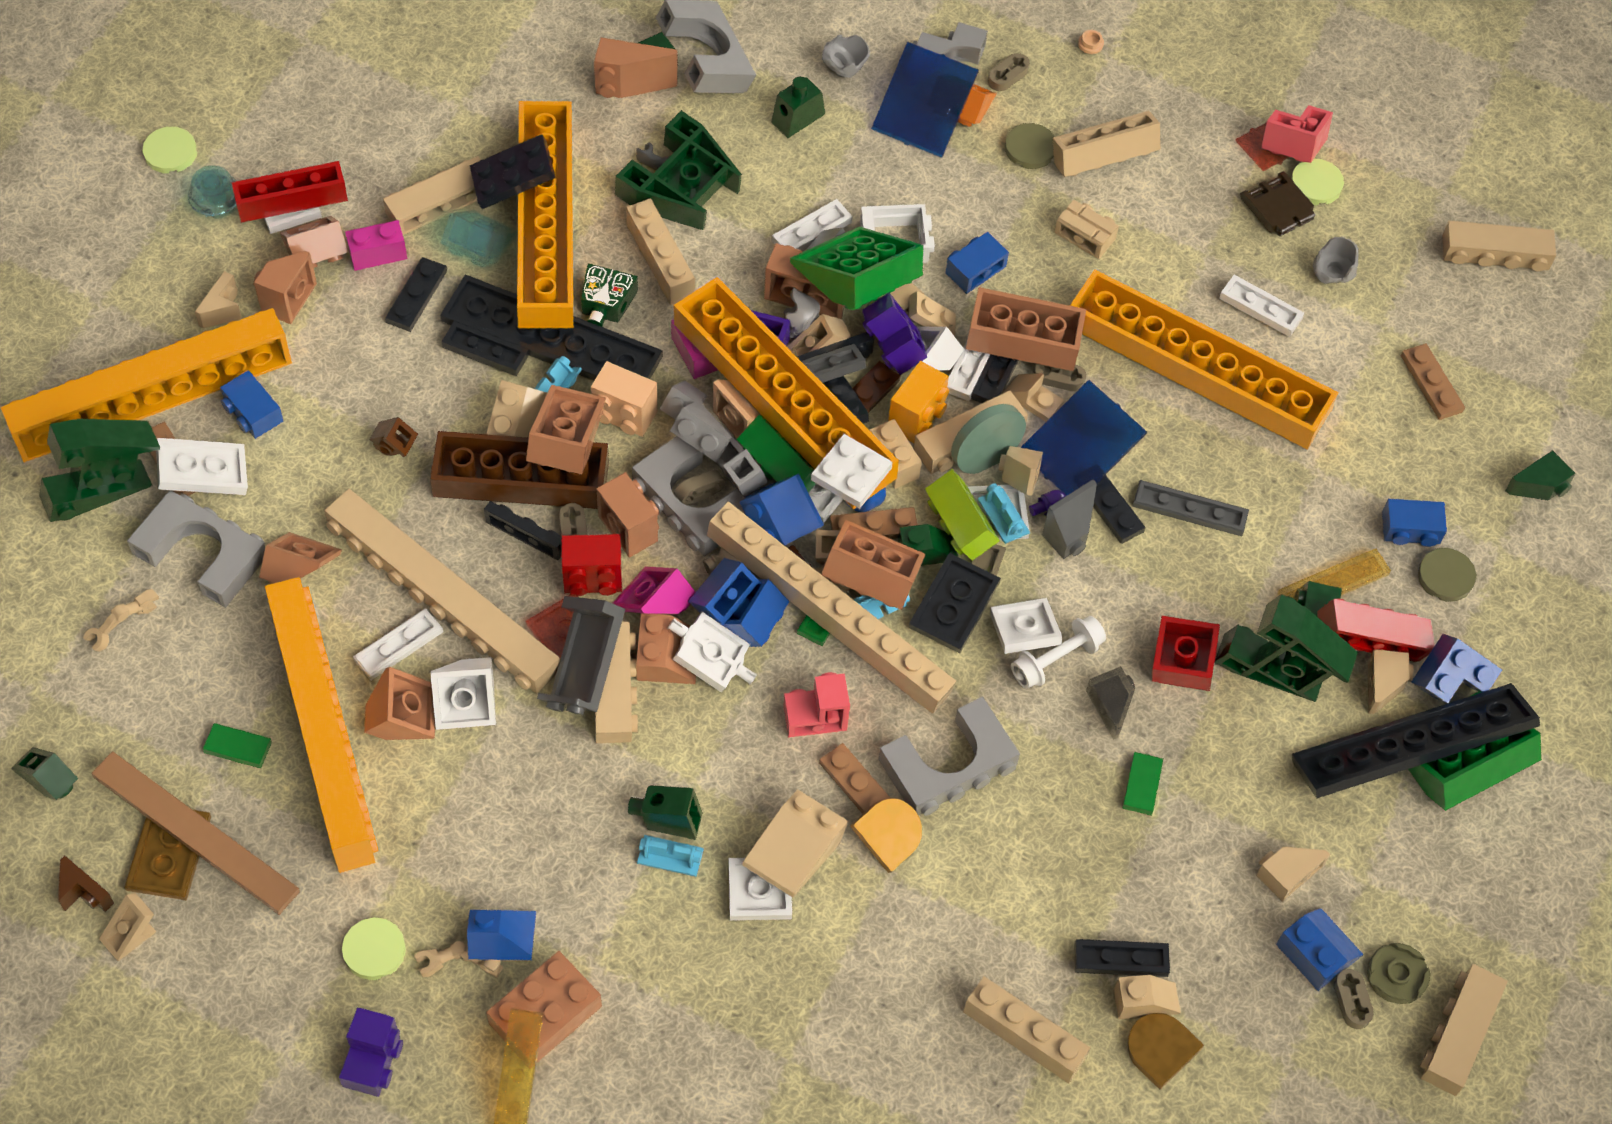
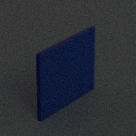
(925, 99)
(1084, 439)

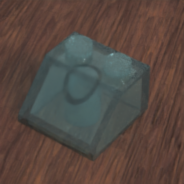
(477, 237)

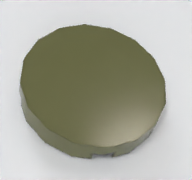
(1030, 145)
(1447, 574)
(1392, 980)

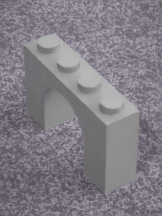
(705, 21)
(657, 477)
(180, 517)
(928, 788)

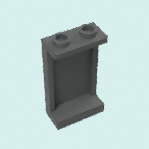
(585, 655)

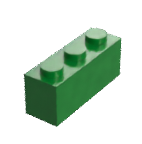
(774, 453)

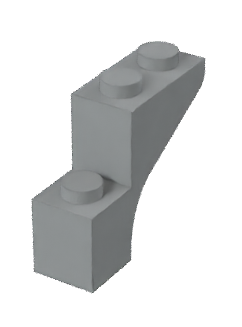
(962, 45)
(694, 421)
(741, 468)

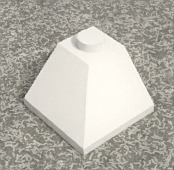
(940, 347)
(464, 694)

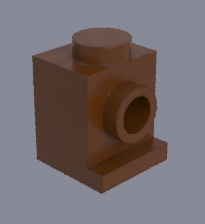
(389, 442)

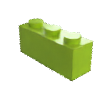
(961, 515)

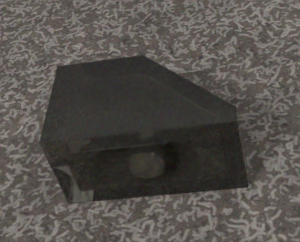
(1112, 697)

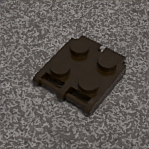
(1280, 206)

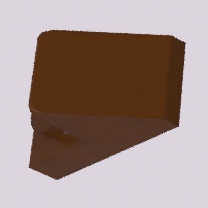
(76, 884)

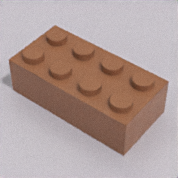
(1026, 329)

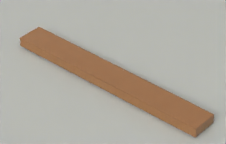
(196, 833)

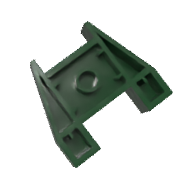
(685, 178)
(101, 464)
(1298, 652)

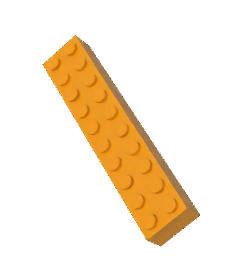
(546, 223)
(1204, 360)
(771, 376)
(152, 381)
(322, 725)

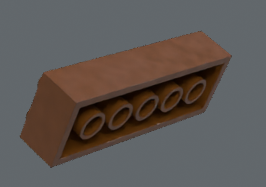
(497, 471)

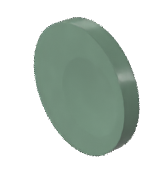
(987, 437)

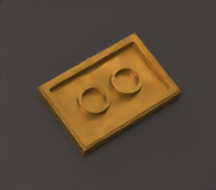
(162, 863)

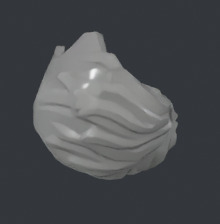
(846, 55)
(1336, 261)
(802, 314)

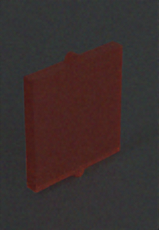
(1252, 145)

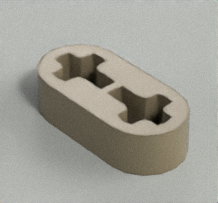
(1011, 74)
(1060, 378)
(699, 487)
(580, 527)
(1360, 996)

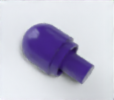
(1045, 501)

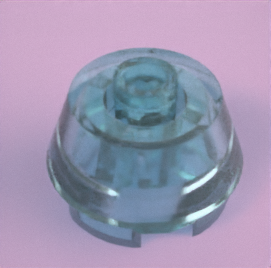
(212, 192)

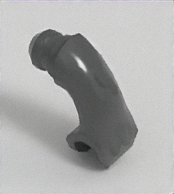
(648, 158)

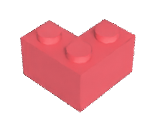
(1297, 135)
(820, 709)

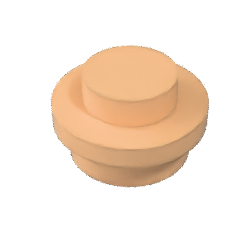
(1091, 42)

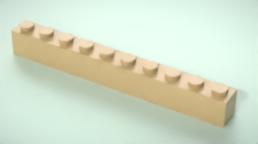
(442, 591)
(831, 608)

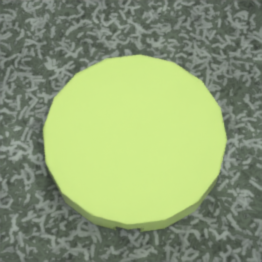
(169, 149)
(1318, 180)
(373, 948)

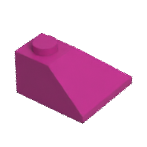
(656, 592)

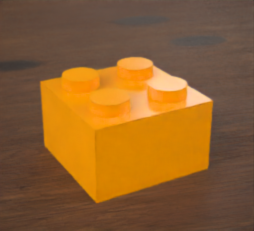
(919, 400)

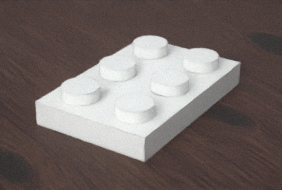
(201, 466)

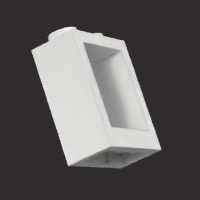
(901, 216)

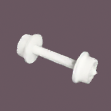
(1029, 670)

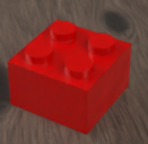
(592, 564)
(1185, 653)

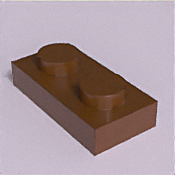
(876, 385)

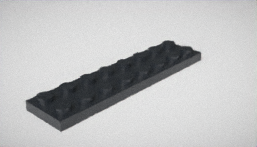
(585, 345)
(1415, 740)

